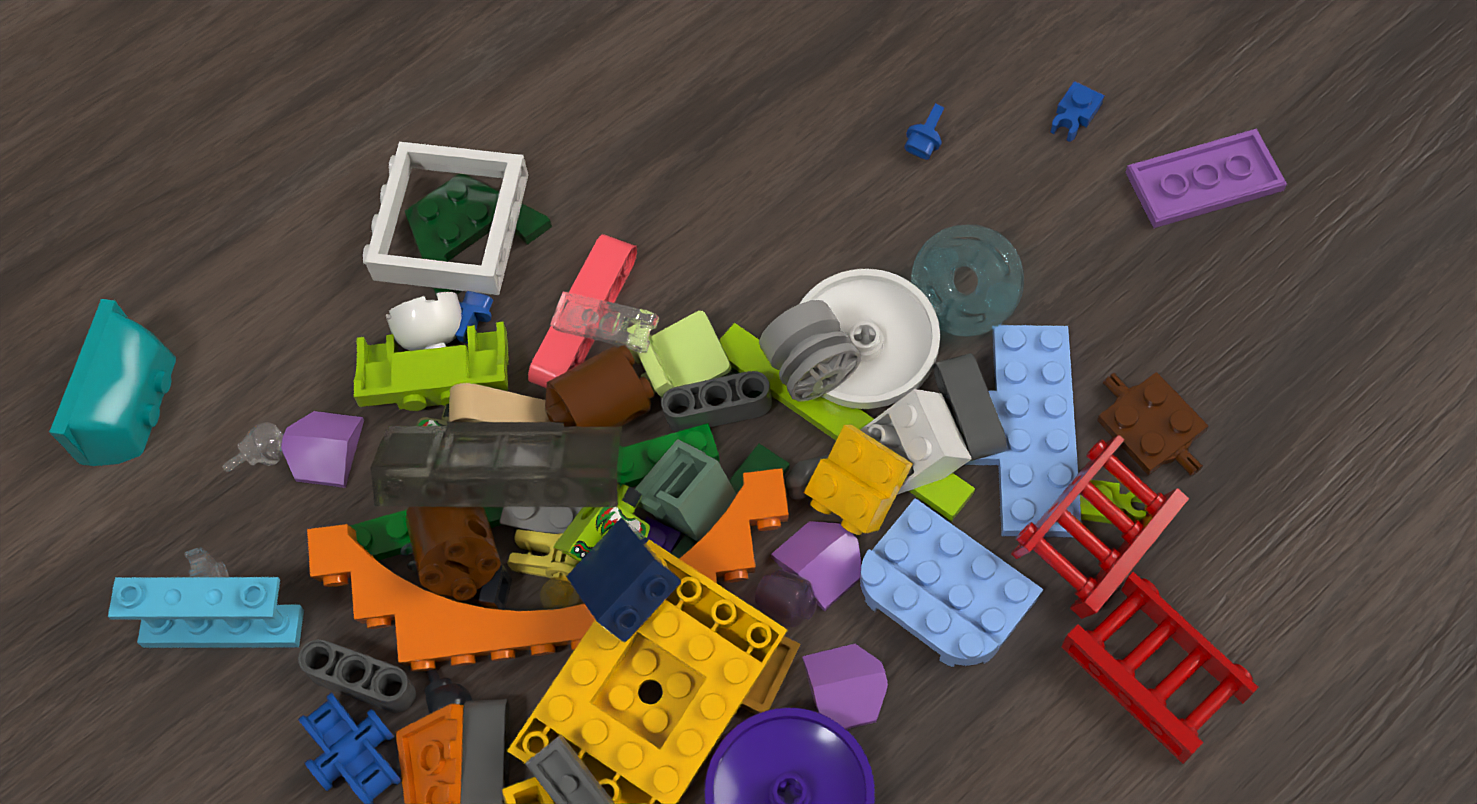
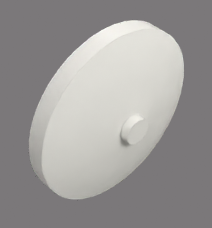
(890, 328)

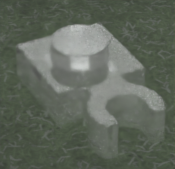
(204, 564)

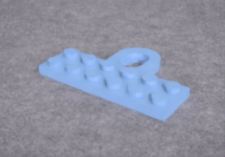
(1038, 421)

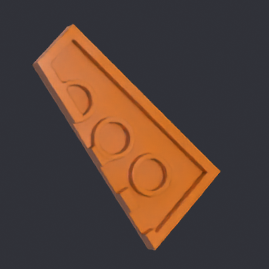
(432, 757)

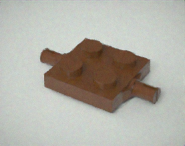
(1153, 423)

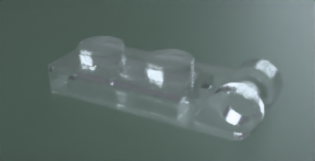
(604, 321)

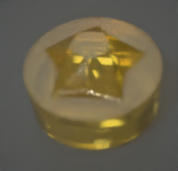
(559, 594)

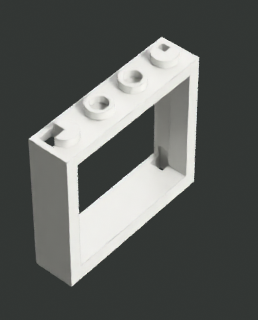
(442, 274)

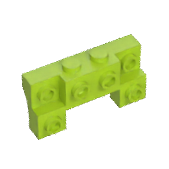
(426, 375)

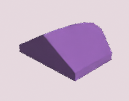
(322, 447)
(825, 557)
(847, 685)

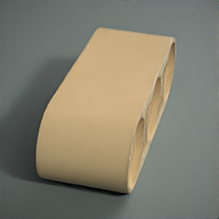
(485, 404)

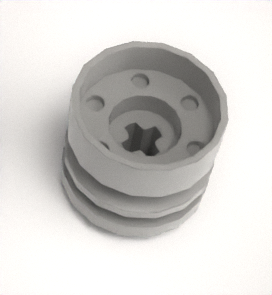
(809, 350)

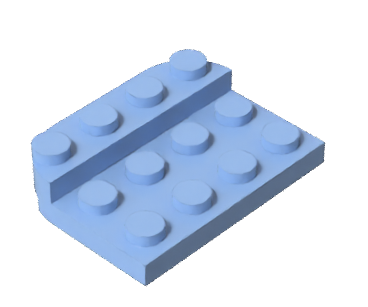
(945, 587)

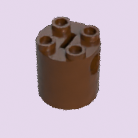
(599, 392)
(452, 549)

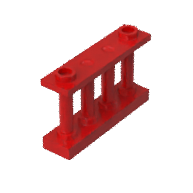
(1137, 534)
(1149, 704)

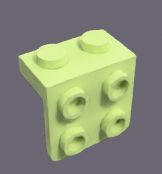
(683, 354)

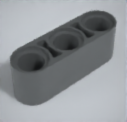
(970, 405)
(734, 408)
(344, 663)
(485, 751)

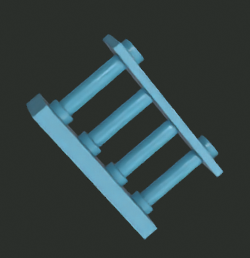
(207, 612)

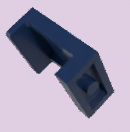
(622, 580)

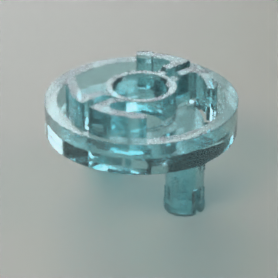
(995, 292)

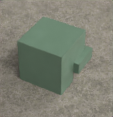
(686, 490)

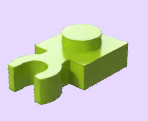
(1122, 501)

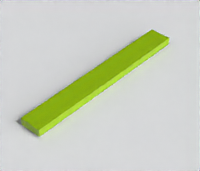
(745, 355)

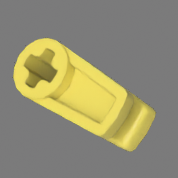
(550, 566)

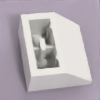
(922, 433)

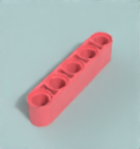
(600, 279)

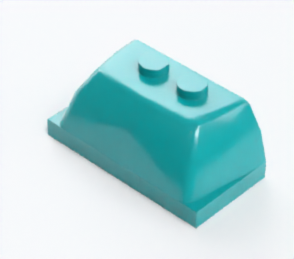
(113, 390)

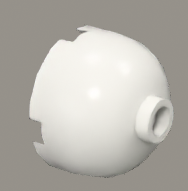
(426, 323)

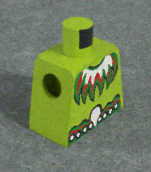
(595, 522)

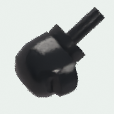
(444, 692)

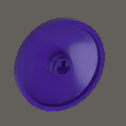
(789, 760)

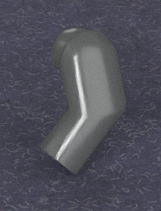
(800, 477)

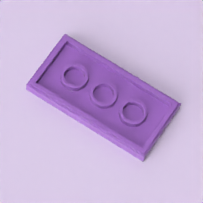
(1205, 178)

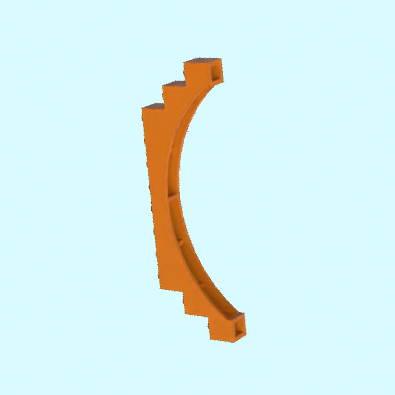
(445, 630)

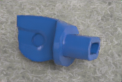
(923, 138)
(474, 308)

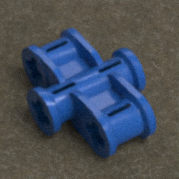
(349, 750)

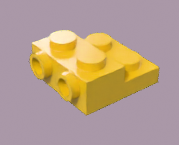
(857, 481)

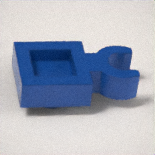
(1076, 108)

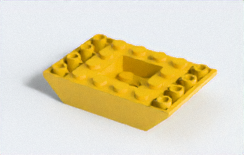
(702, 652)

